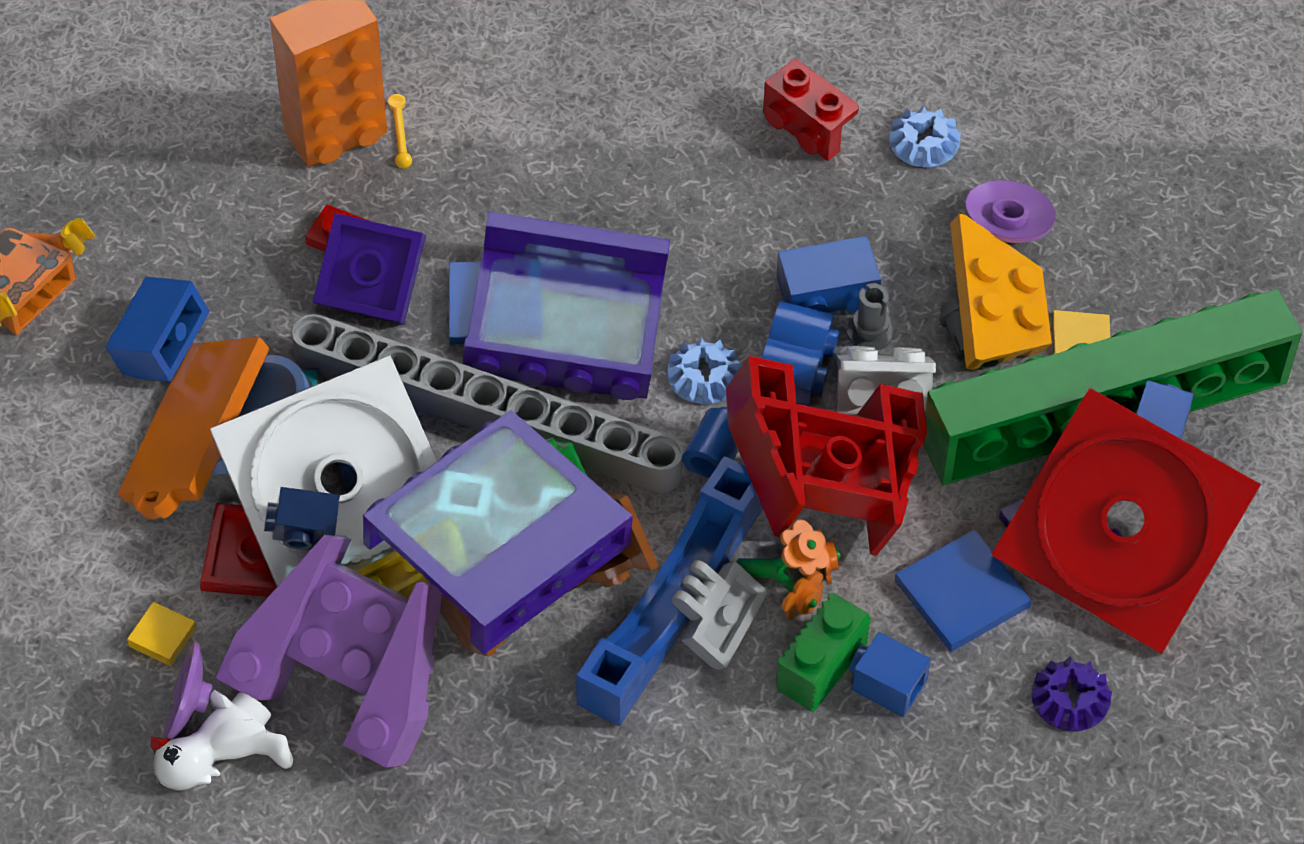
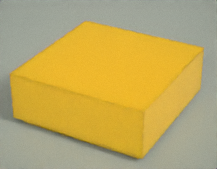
(161, 633)

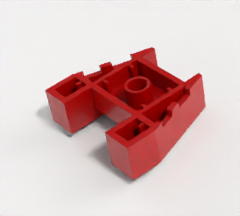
(822, 456)

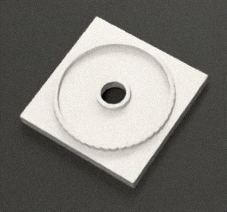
(347, 420)

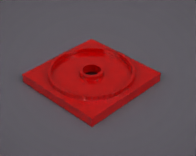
(1138, 580)

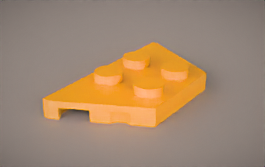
(998, 297)

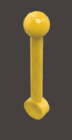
(397, 102)

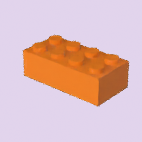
(329, 77)

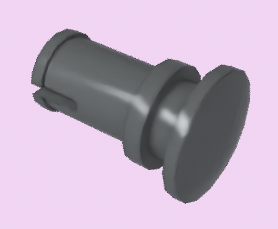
(871, 322)

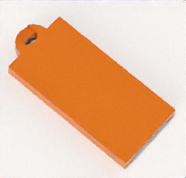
(178, 445)

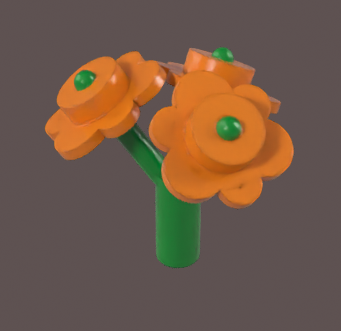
(803, 551)

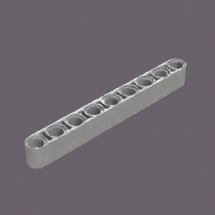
(471, 387)

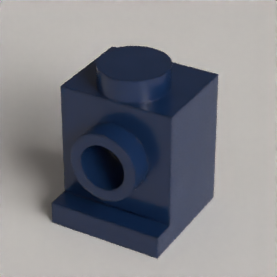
(301, 517)

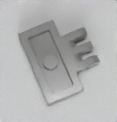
(719, 609)

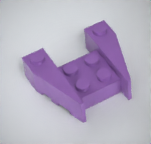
(351, 634)

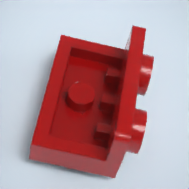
(807, 108)

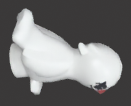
(227, 734)

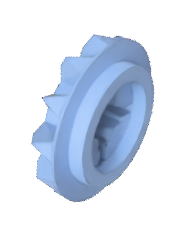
(933, 149)
(687, 379)

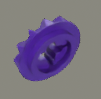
(1055, 705)

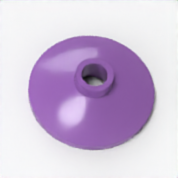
(1011, 210)
(189, 693)

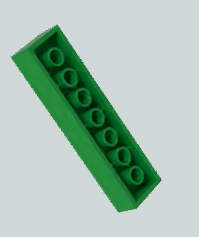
(1026, 407)

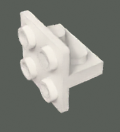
(863, 371)

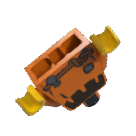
(36, 270)

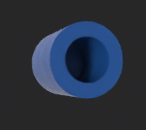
(710, 443)

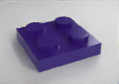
(369, 268)

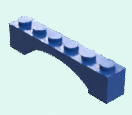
(634, 651)

